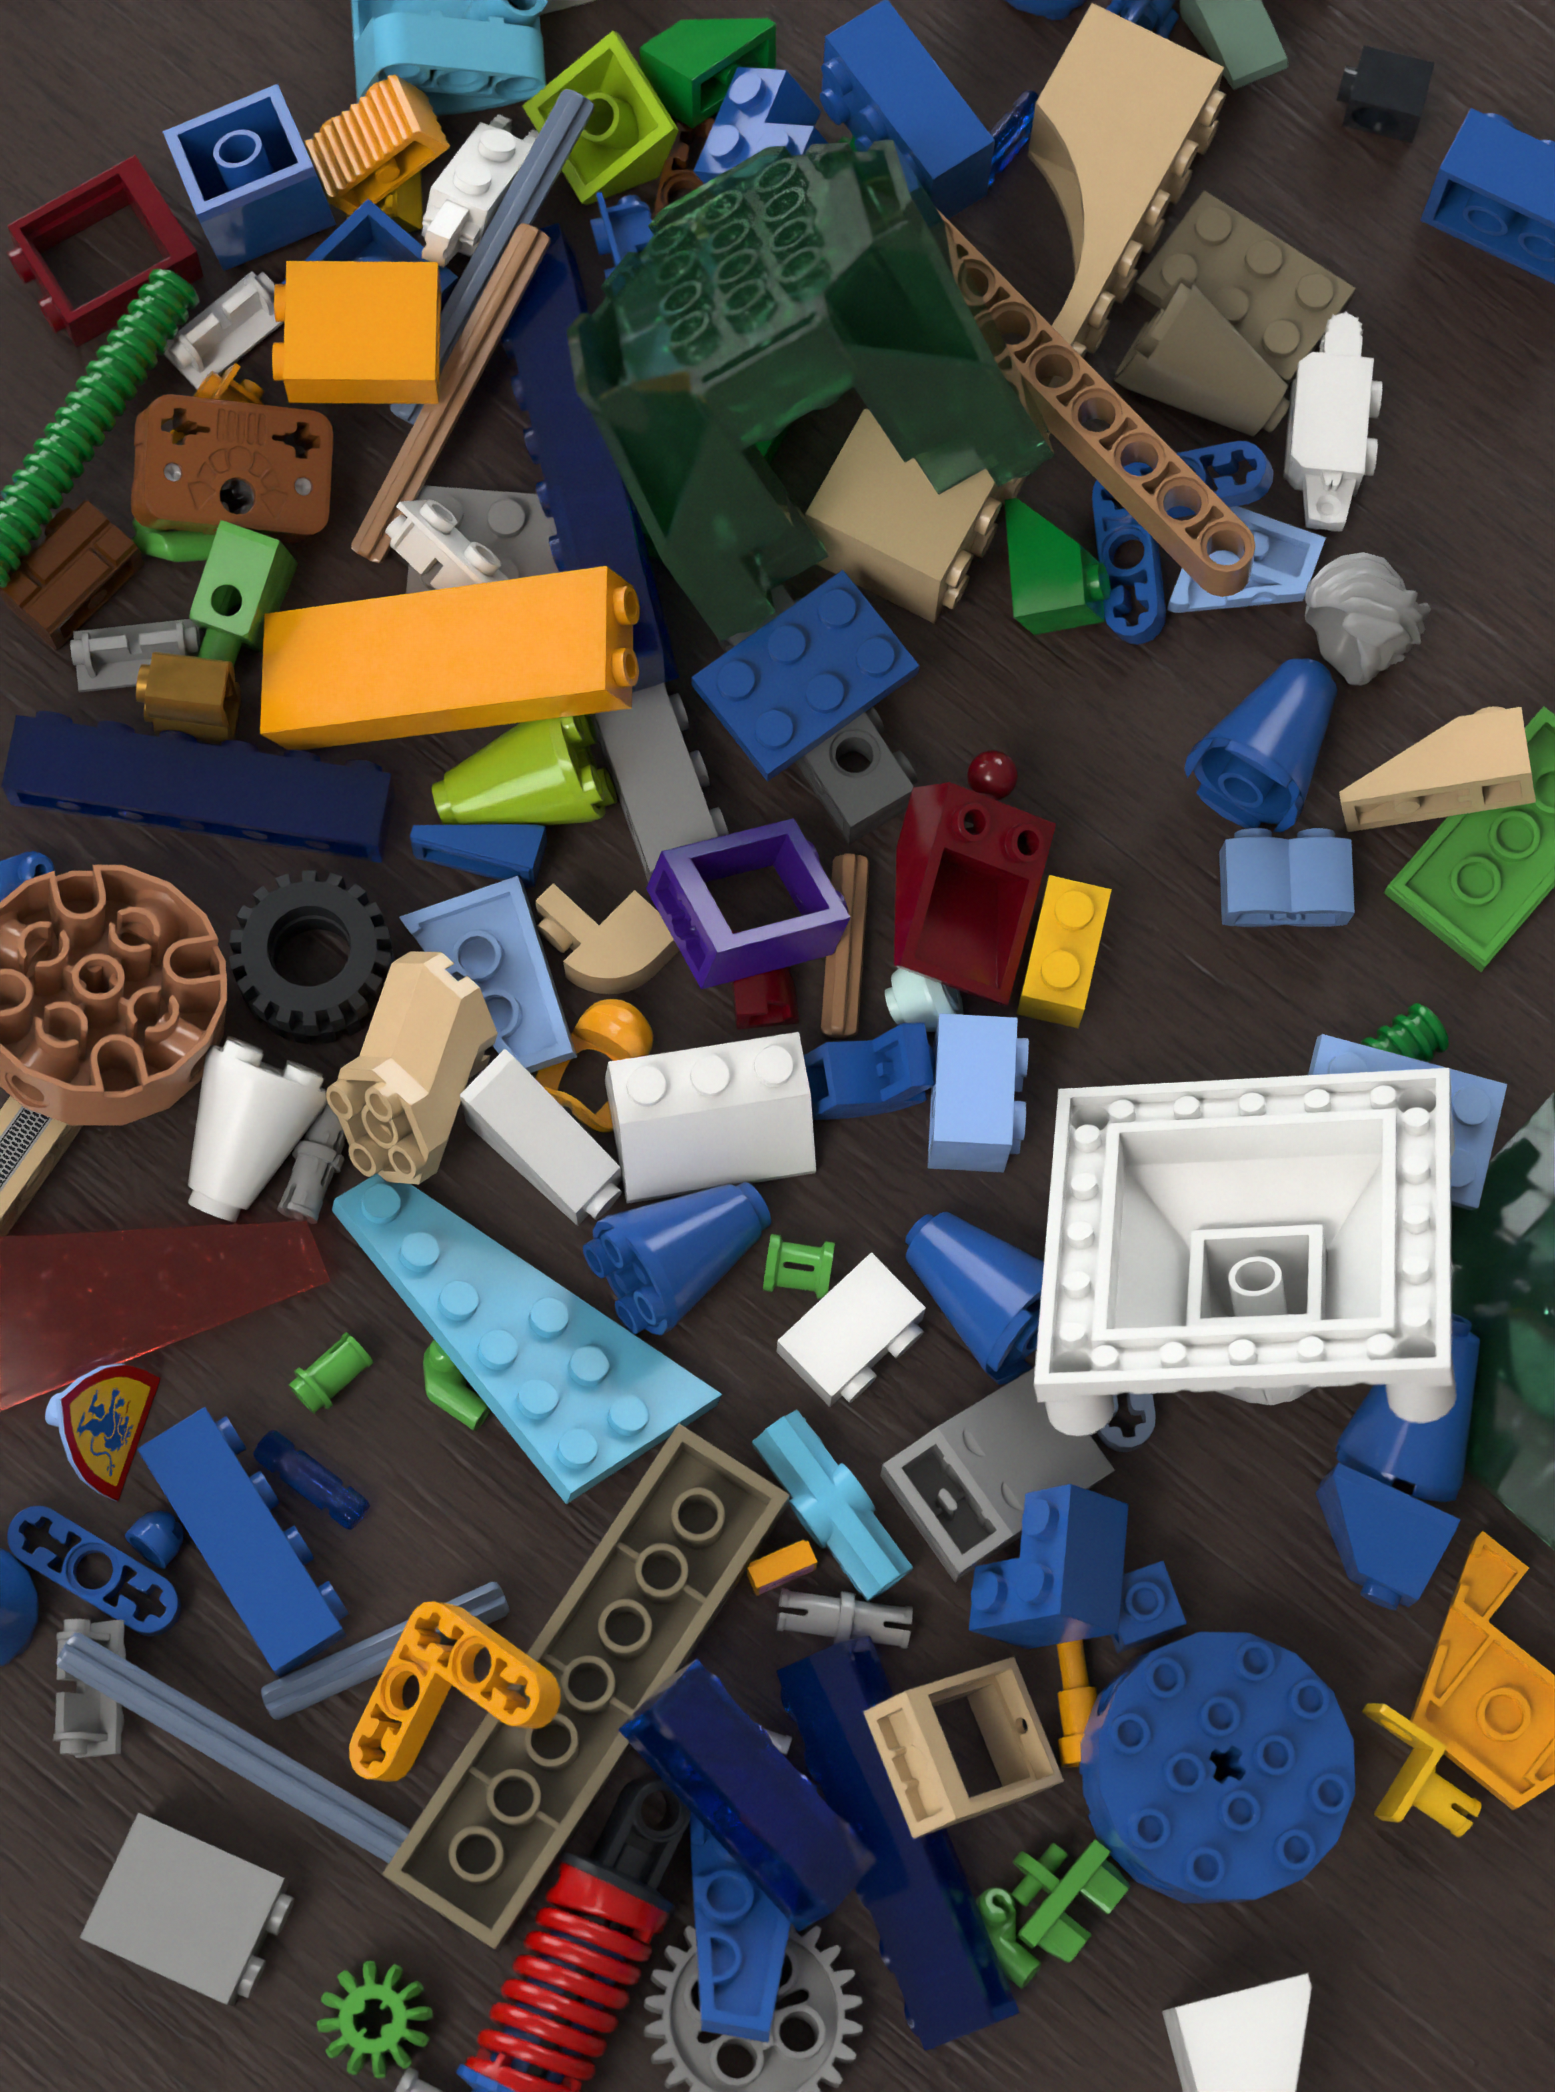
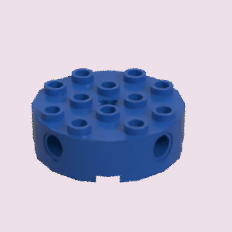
(1280, 1754)

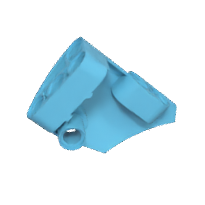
(452, 50)

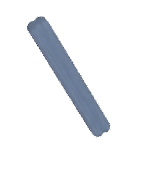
(365, 1658)

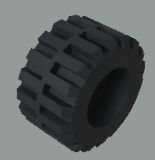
(301, 908)

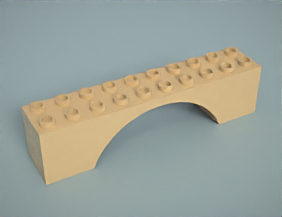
(1115, 150)

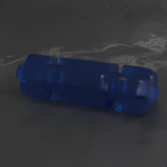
(1012, 132)
(311, 1479)

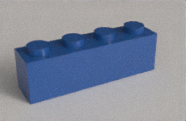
(243, 1542)

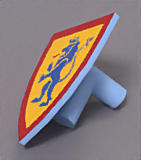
(103, 1422)

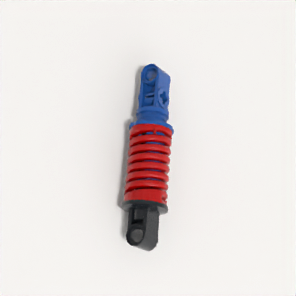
(582, 1954)

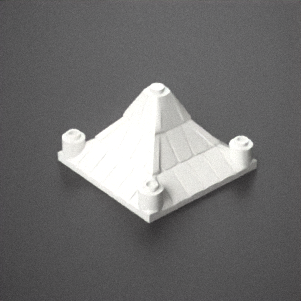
(1249, 1242)

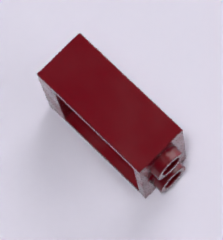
(78, 210)

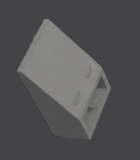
(972, 1474)

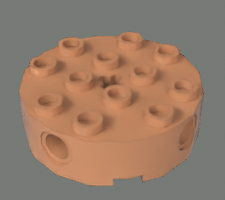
(106, 995)

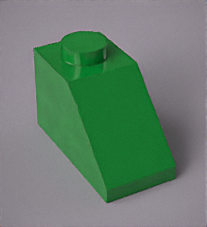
(698, 58)
(1051, 574)

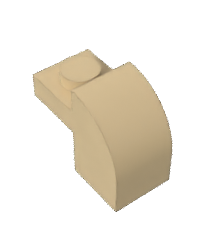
(607, 956)

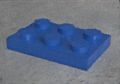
(805, 675)

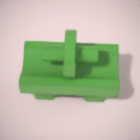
(1088, 1875)

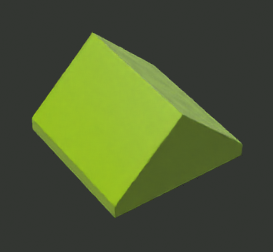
(627, 130)

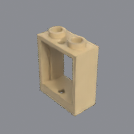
(923, 1764)

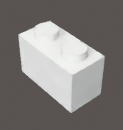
(852, 1332)

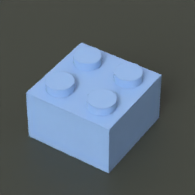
(973, 1094)

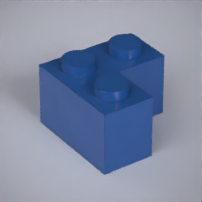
(757, 113)
(1065, 1575)

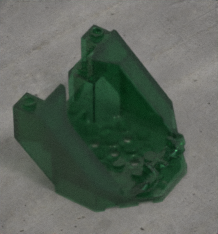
(771, 305)

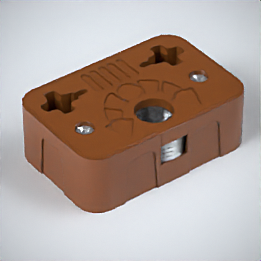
(233, 449)

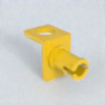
(1417, 1780)

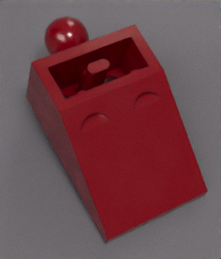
(972, 889)

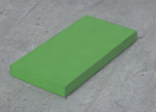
(1487, 867)

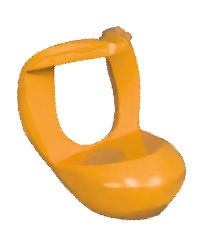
(612, 1029)

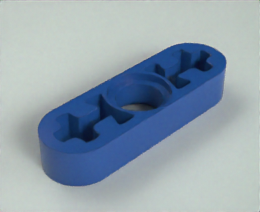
(62, 1531)

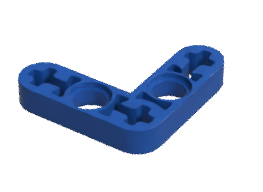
(1117, 526)

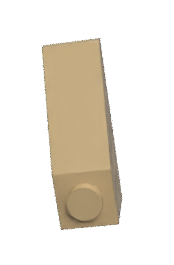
(1456, 770)

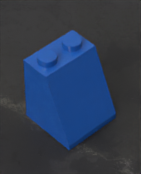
(249, 177)

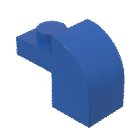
(870, 1075)

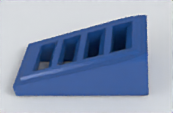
(484, 850)

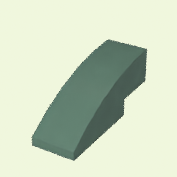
(1236, 37)

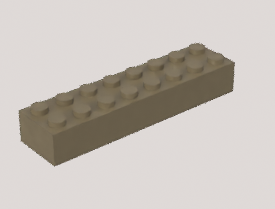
(609, 1645)

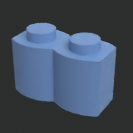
(1286, 880)

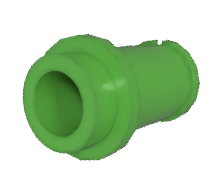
(330, 1373)

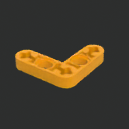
(437, 1670)

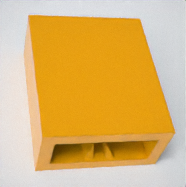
(359, 332)

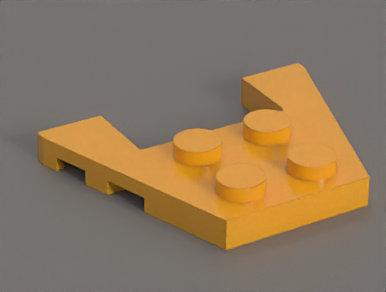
(1485, 1691)

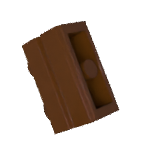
(71, 573)

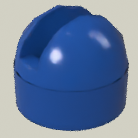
(156, 1537)

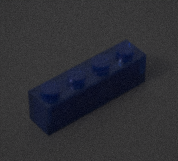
(748, 1795)

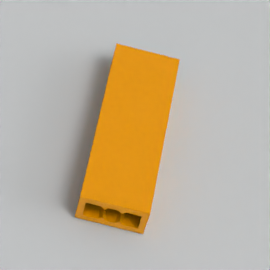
(449, 659)

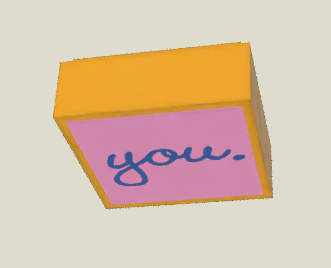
(781, 1567)

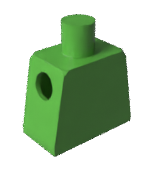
(239, 570)

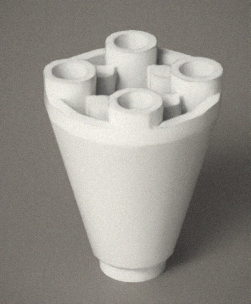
(247, 1125)

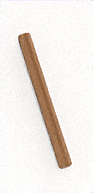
(455, 388)

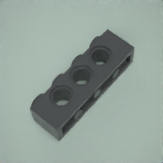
(853, 800)

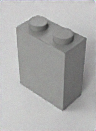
(188, 1911)

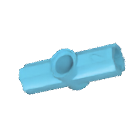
(832, 1505)

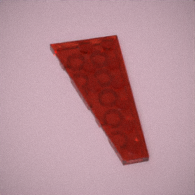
(130, 1291)

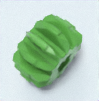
(358, 2004)

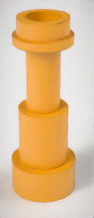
(1074, 1701)

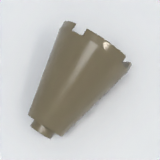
(1202, 365)

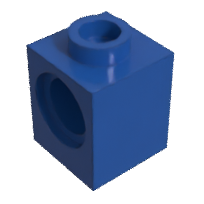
(1147, 1608)

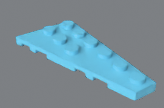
(544, 1361)

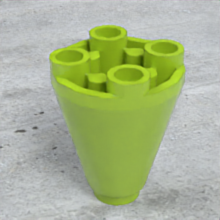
(529, 776)

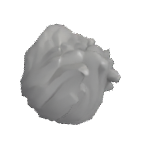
(1363, 615)

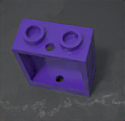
(699, 926)

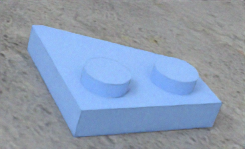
(1279, 574)

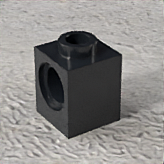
(1385, 93)

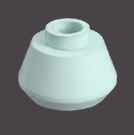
(920, 999)

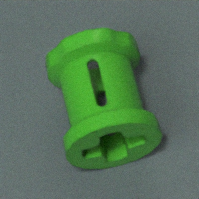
(814, 1281)

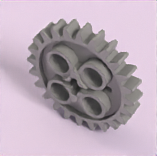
(773, 2064)

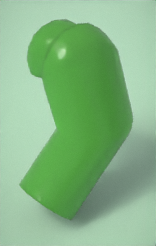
(172, 545)
(449, 1391)
(999, 1917)

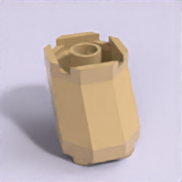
(412, 1068)

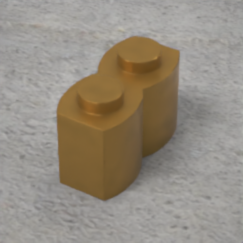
(190, 696)

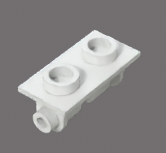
(225, 329)
(432, 536)

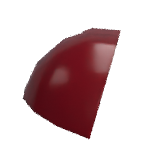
(765, 999)

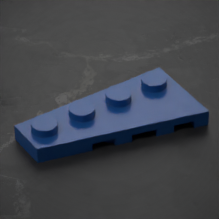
(737, 1942)

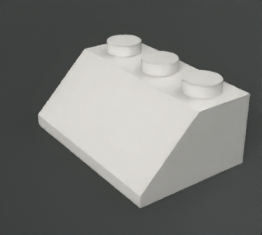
(711, 1117)

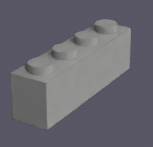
(657, 775)

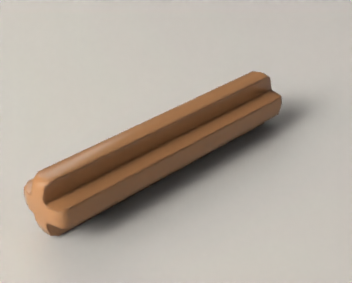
(845, 966)

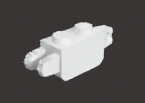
(472, 190)
(1329, 424)

